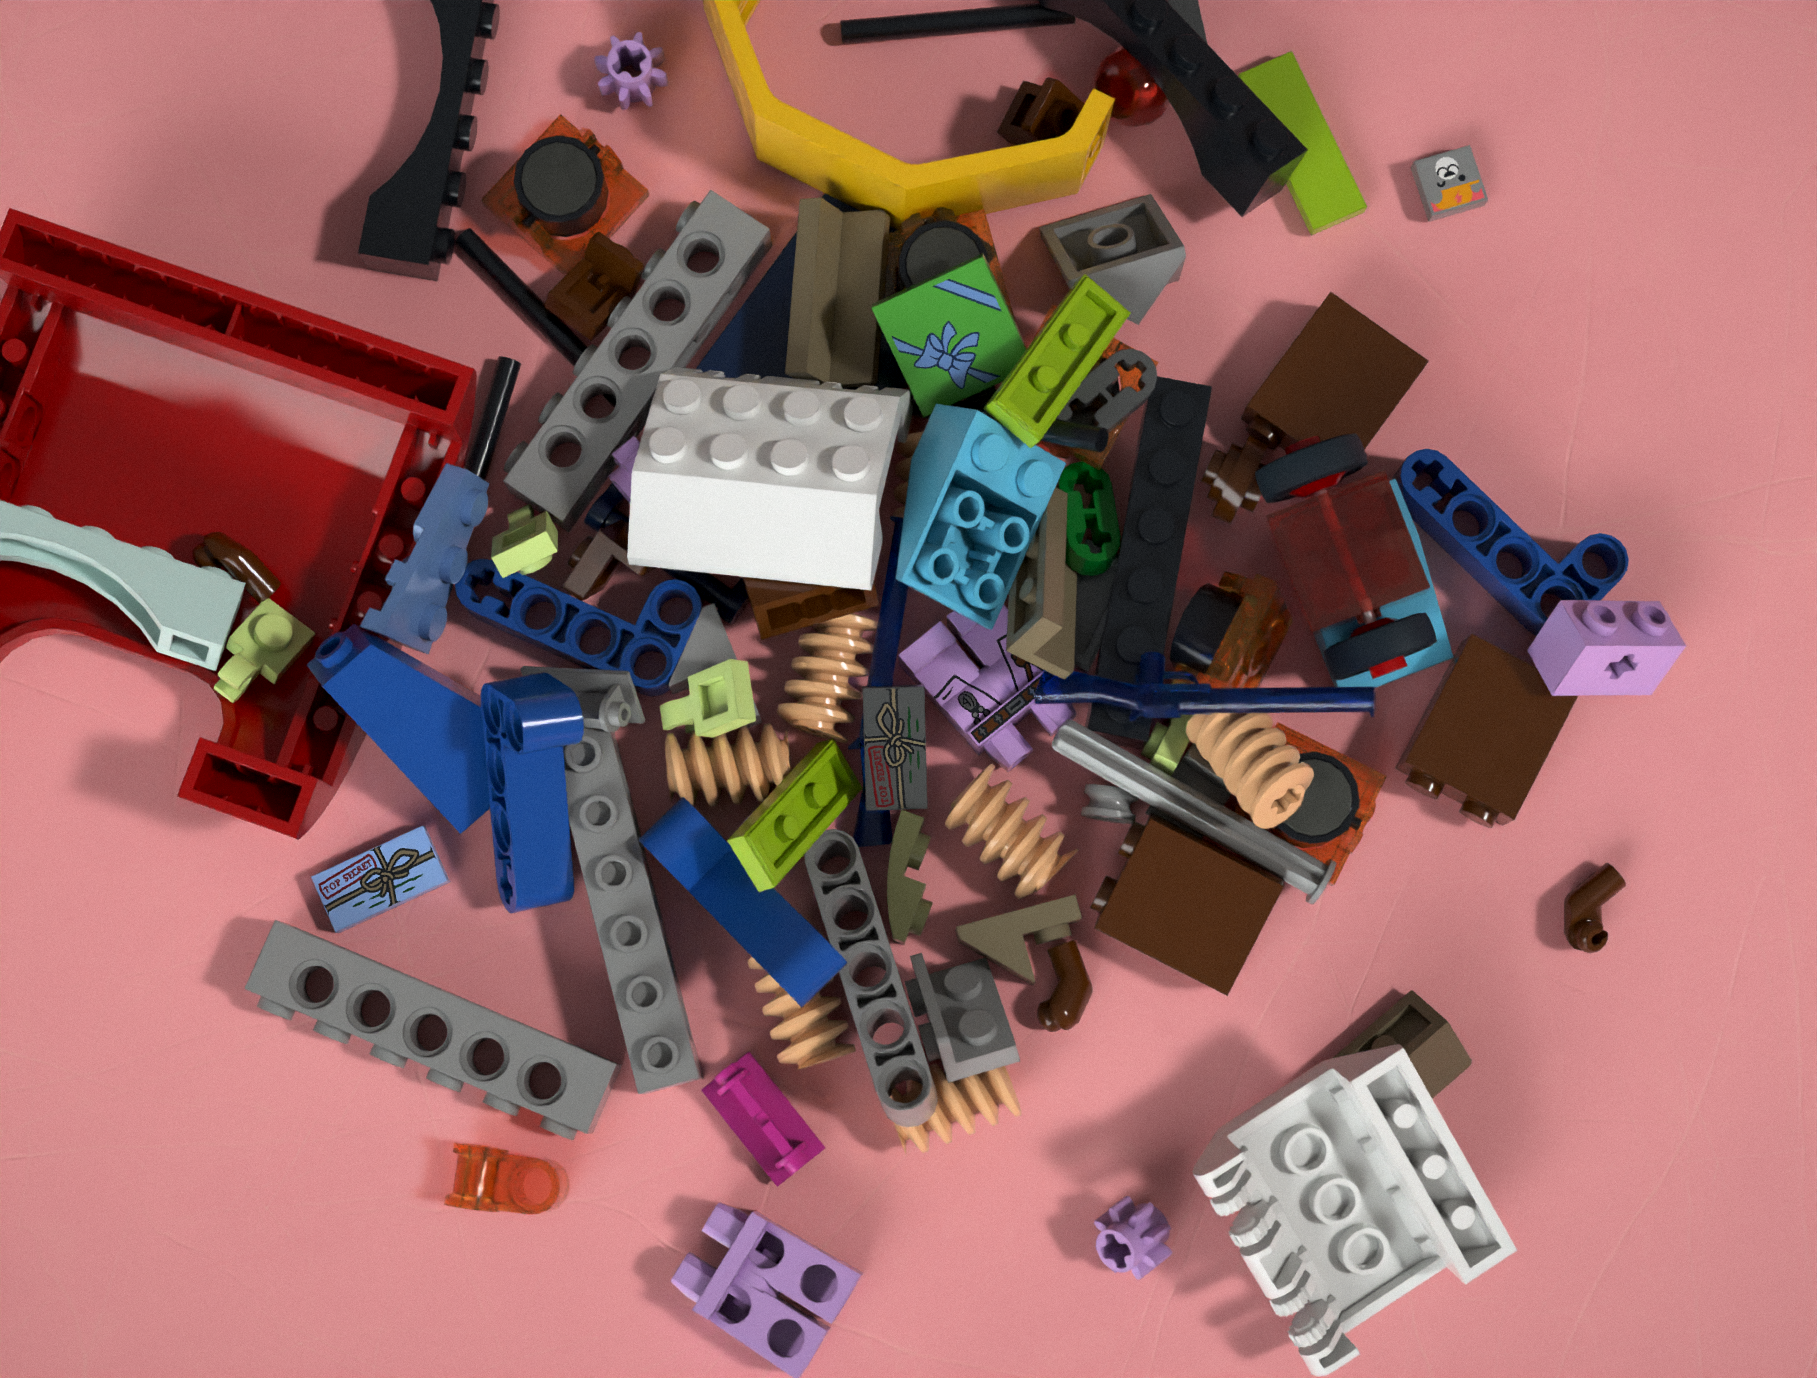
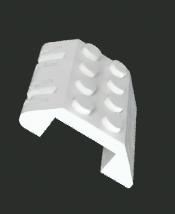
(764, 477)
(1348, 1197)

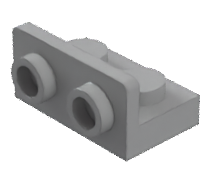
(964, 1018)

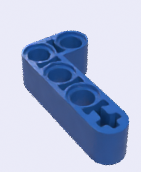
(1501, 534)
(576, 617)
(524, 740)
(757, 920)

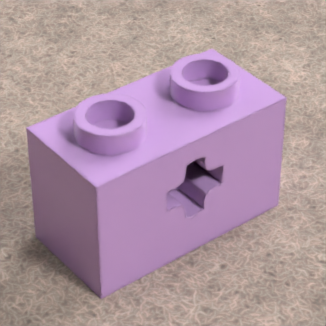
(1606, 647)

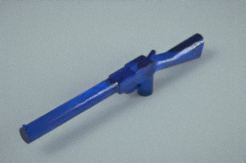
(1162, 700)
(875, 826)

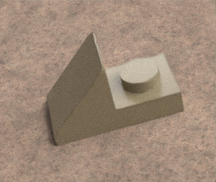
(1002, 936)

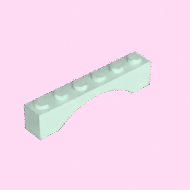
(175, 604)

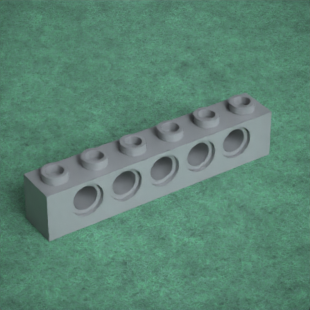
(704, 227)
(628, 915)
(294, 955)

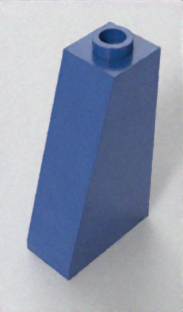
(414, 716)

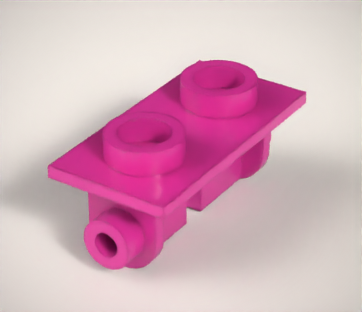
(763, 1118)

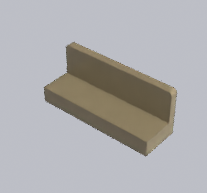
(834, 284)
(1044, 597)
(1423, 1035)

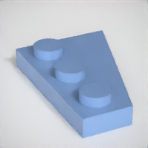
(423, 581)

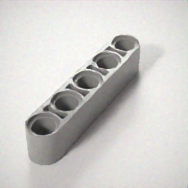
(878, 1003)

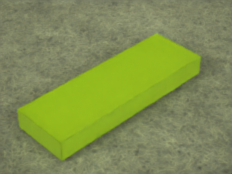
(1322, 179)
(1057, 361)
(795, 815)

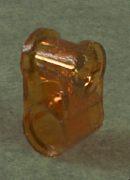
(494, 1179)

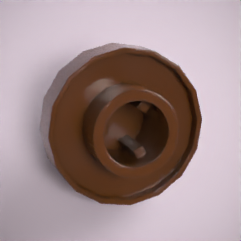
(1234, 478)

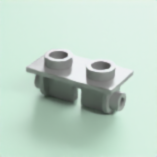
(604, 695)

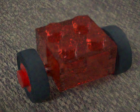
(1346, 554)

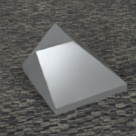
(1122, 249)

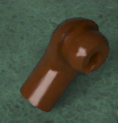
(239, 561)
(1584, 909)
(1070, 994)

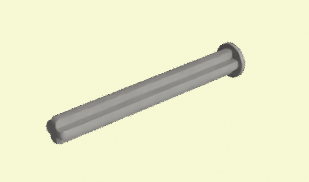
(1193, 809)

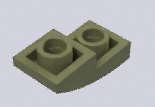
(904, 895)

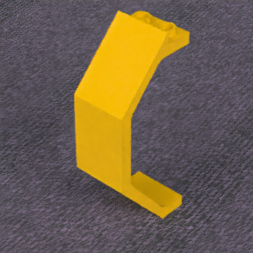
(877, 180)

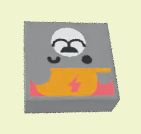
(1449, 183)

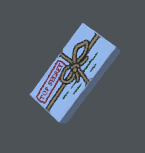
(380, 879)

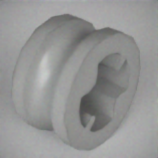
(1109, 804)

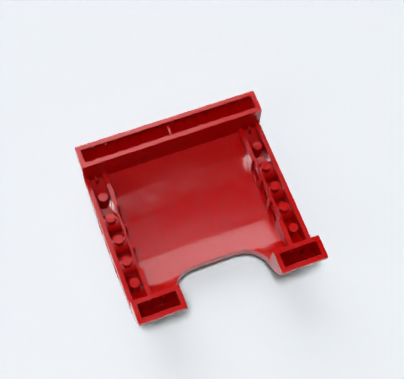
(205, 410)

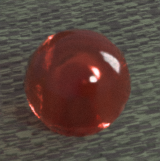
(1136, 94)

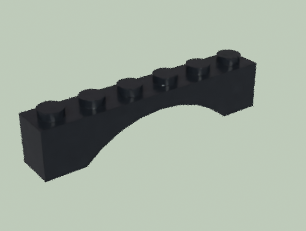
(1232, 132)
(411, 212)
(1150, 547)

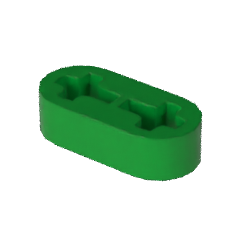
(1099, 517)

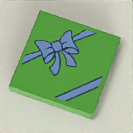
(951, 334)

